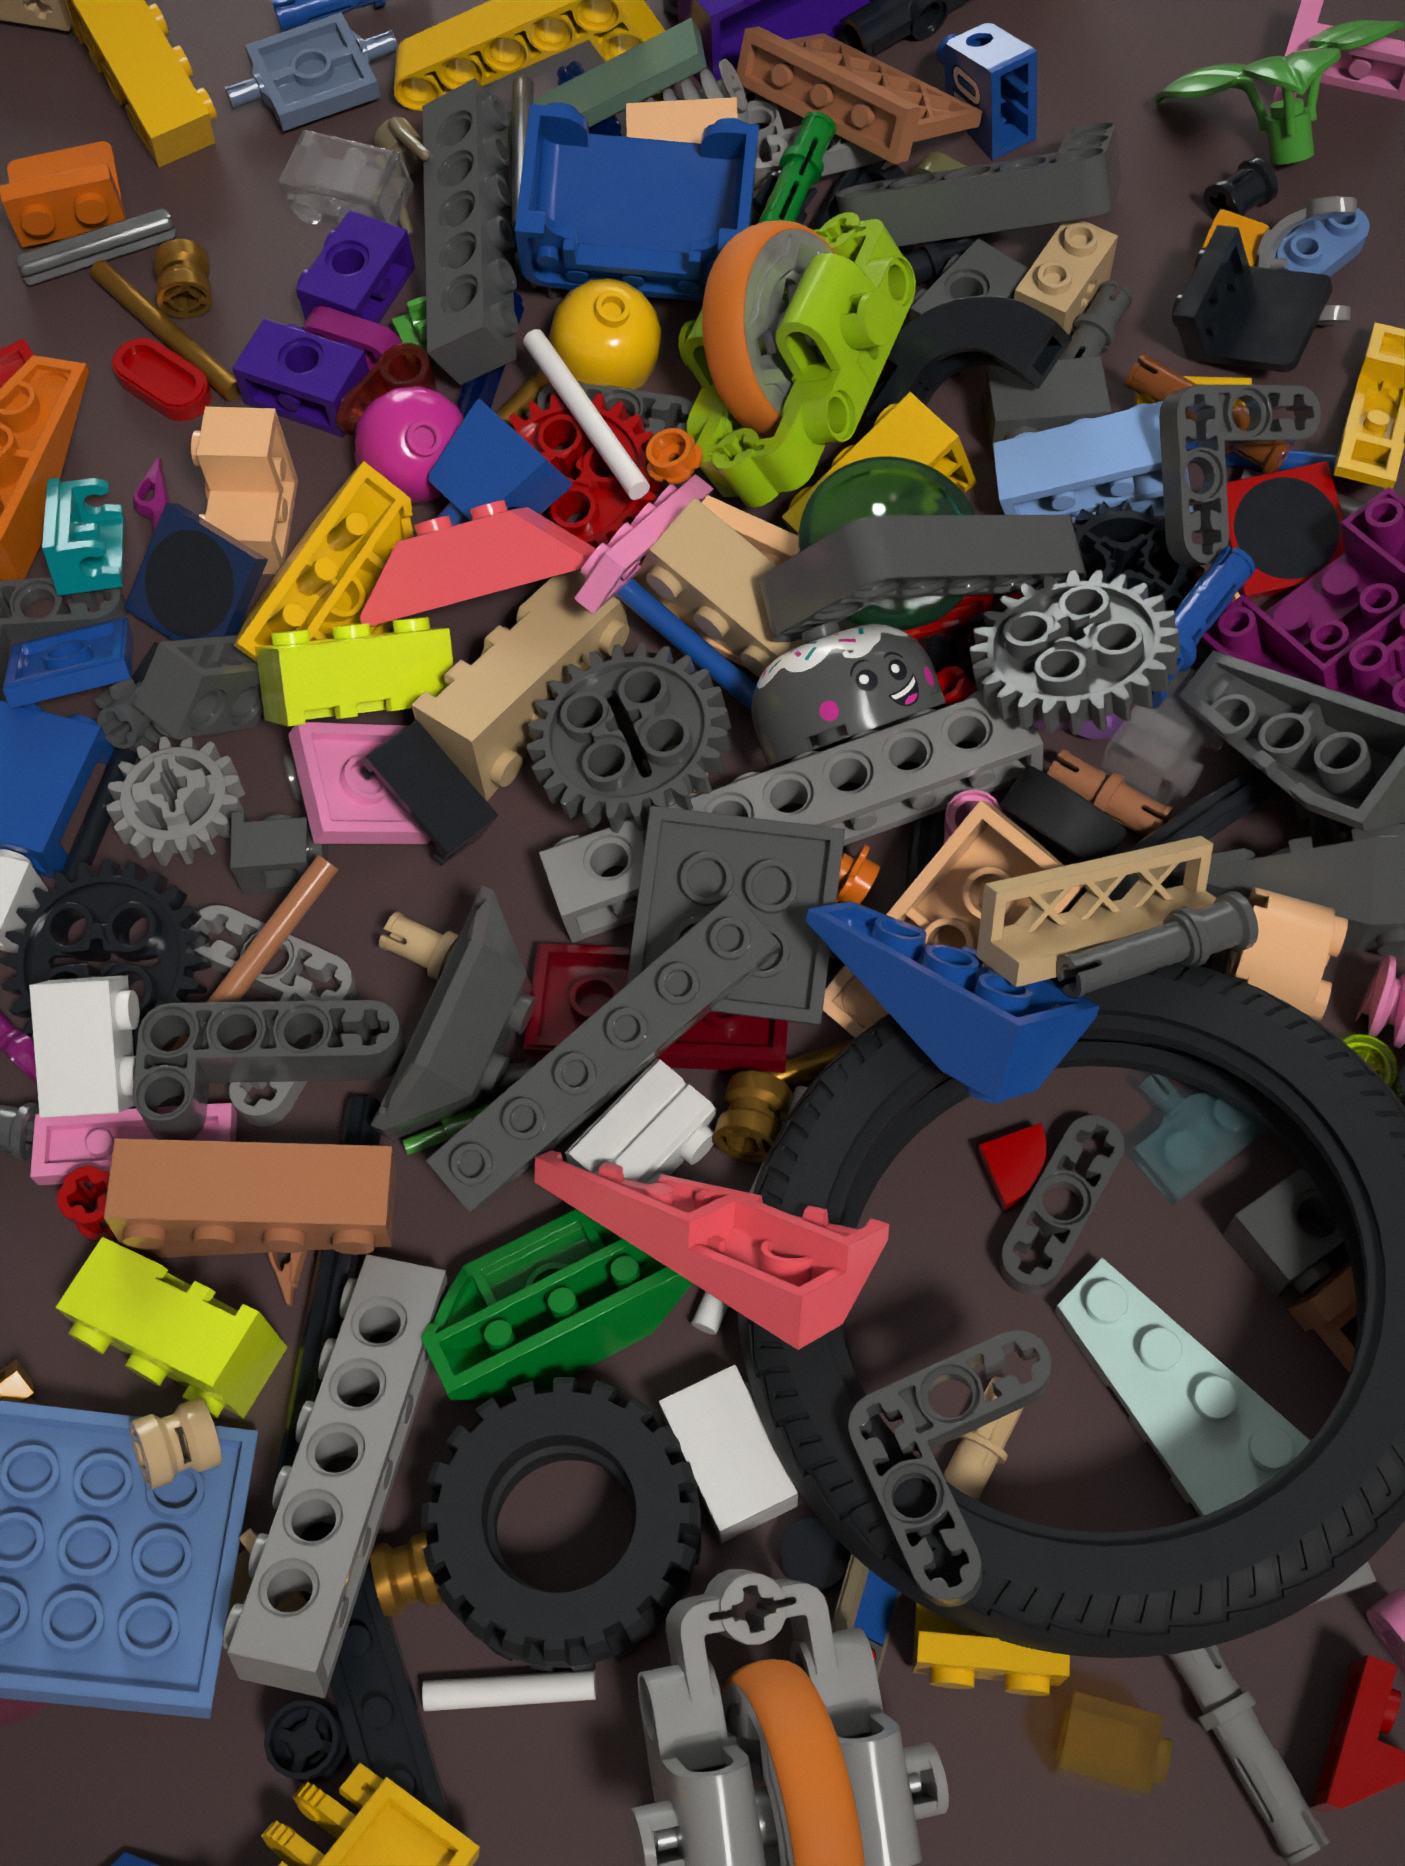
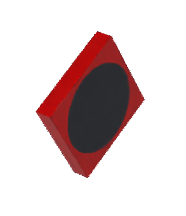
(1286, 526)

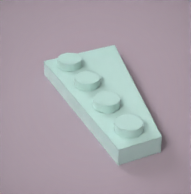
(1179, 1397)

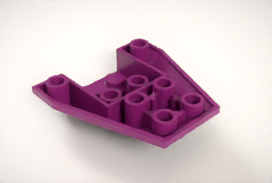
(1341, 623)

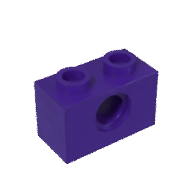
(358, 268)
(298, 374)

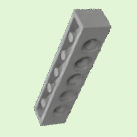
(302, 1646)

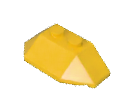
(333, 564)

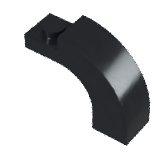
(968, 335)

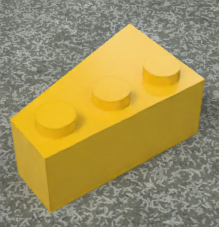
(905, 432)

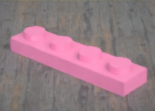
(618, 562)

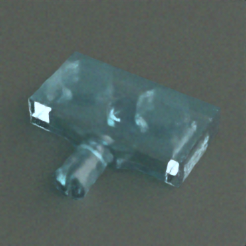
(1191, 1139)

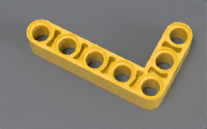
(511, 36)

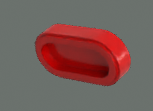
(161, 379)

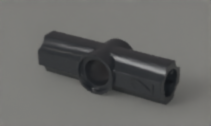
(888, 21)

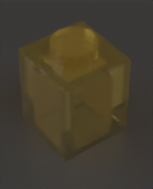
(1111, 1746)

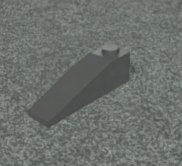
(1310, 740)
(1354, 877)

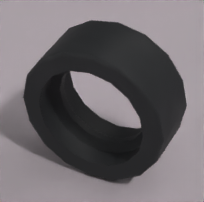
(1061, 816)

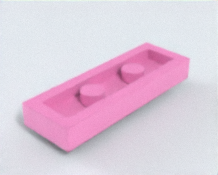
(86, 1140)

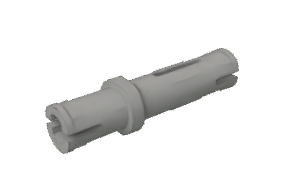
(1251, 1752)

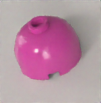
(405, 436)

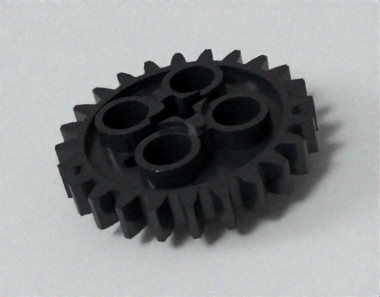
(111, 907)

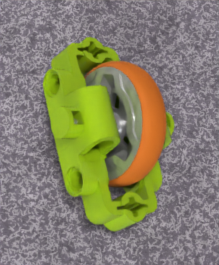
(791, 348)

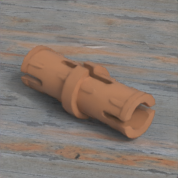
(1110, 794)

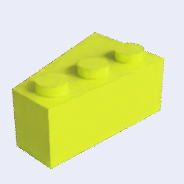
(352, 670)
(171, 1329)

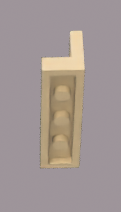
(1033, 944)

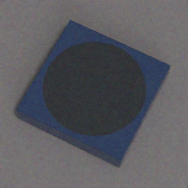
(194, 578)

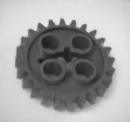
(1075, 652)
(683, 713)

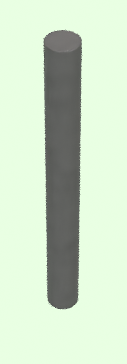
(521, 99)

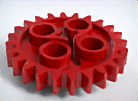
(581, 463)

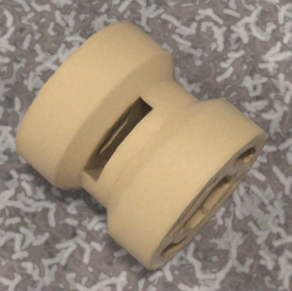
(175, 1443)

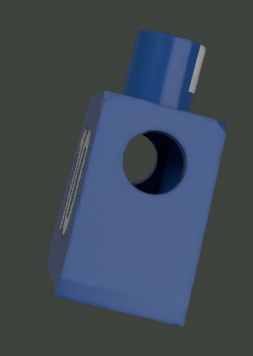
(999, 78)

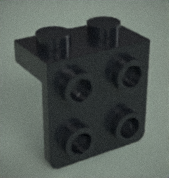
(1246, 311)

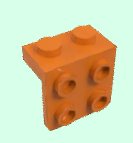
(62, 193)

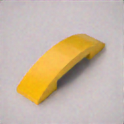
(1376, 417)

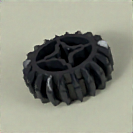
(1127, 545)

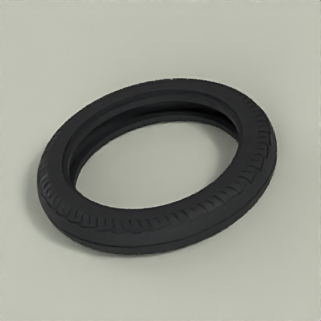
(1159, 1585)

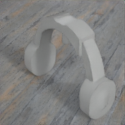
(1317, 210)

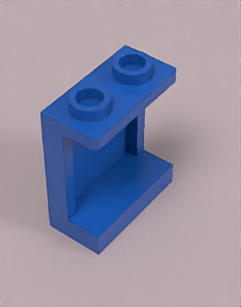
(42, 779)

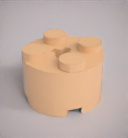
(1290, 950)

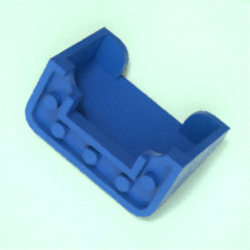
(630, 204)

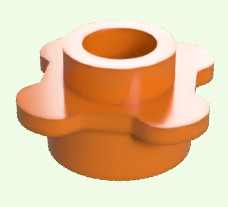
(856, 876)

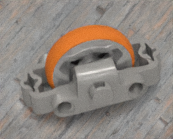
(790, 1754)

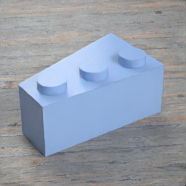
(1084, 465)

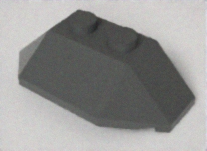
(463, 1027)

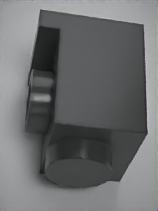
(271, 852)

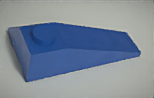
(955, 1009)

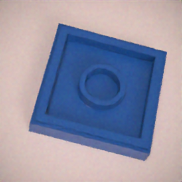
(69, 662)

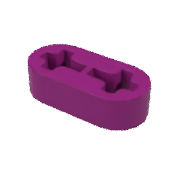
(361, 333)

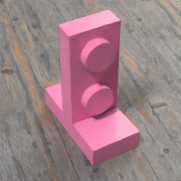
(1370, 68)

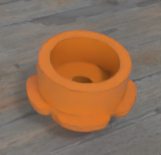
(668, 446)

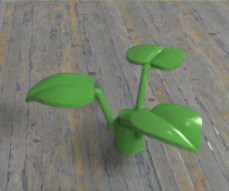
(1290, 121)

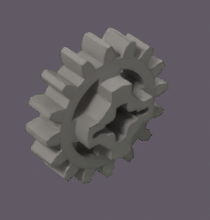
(150, 793)

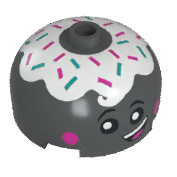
(840, 688)

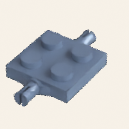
(312, 71)

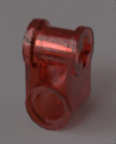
(398, 368)

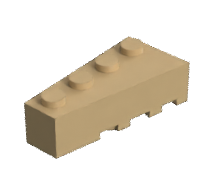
(488, 704)

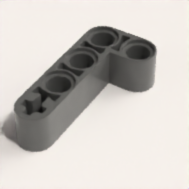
(267, 1059)

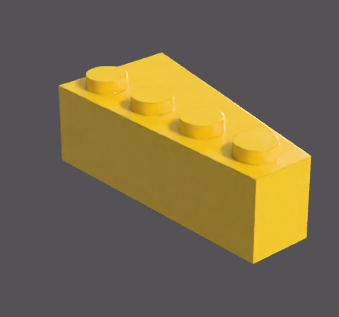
(143, 69)

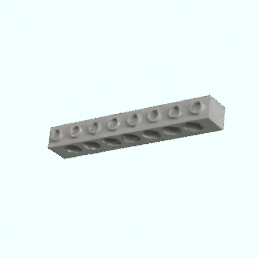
(884, 801)

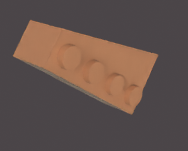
(249, 1197)

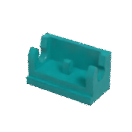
(81, 540)

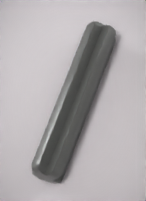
(94, 245)

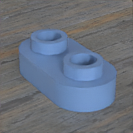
(1327, 242)

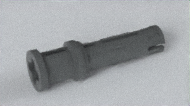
(1183, 938)

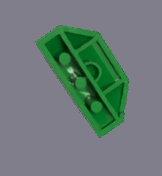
(546, 1309)

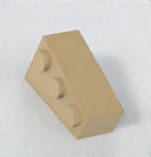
(713, 585)

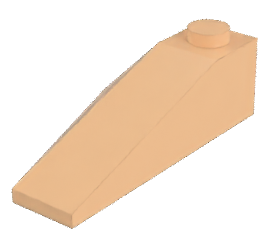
(949, 900)

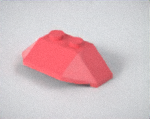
(471, 560)

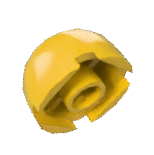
(607, 334)

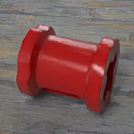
(78, 1204)

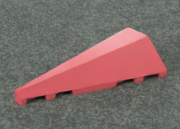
(764, 1263)

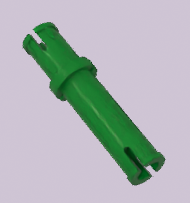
(810, 145)

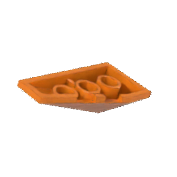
(35, 435)

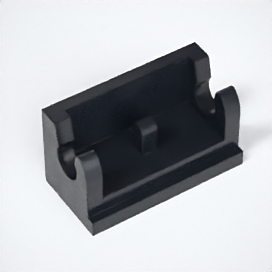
(431, 790)

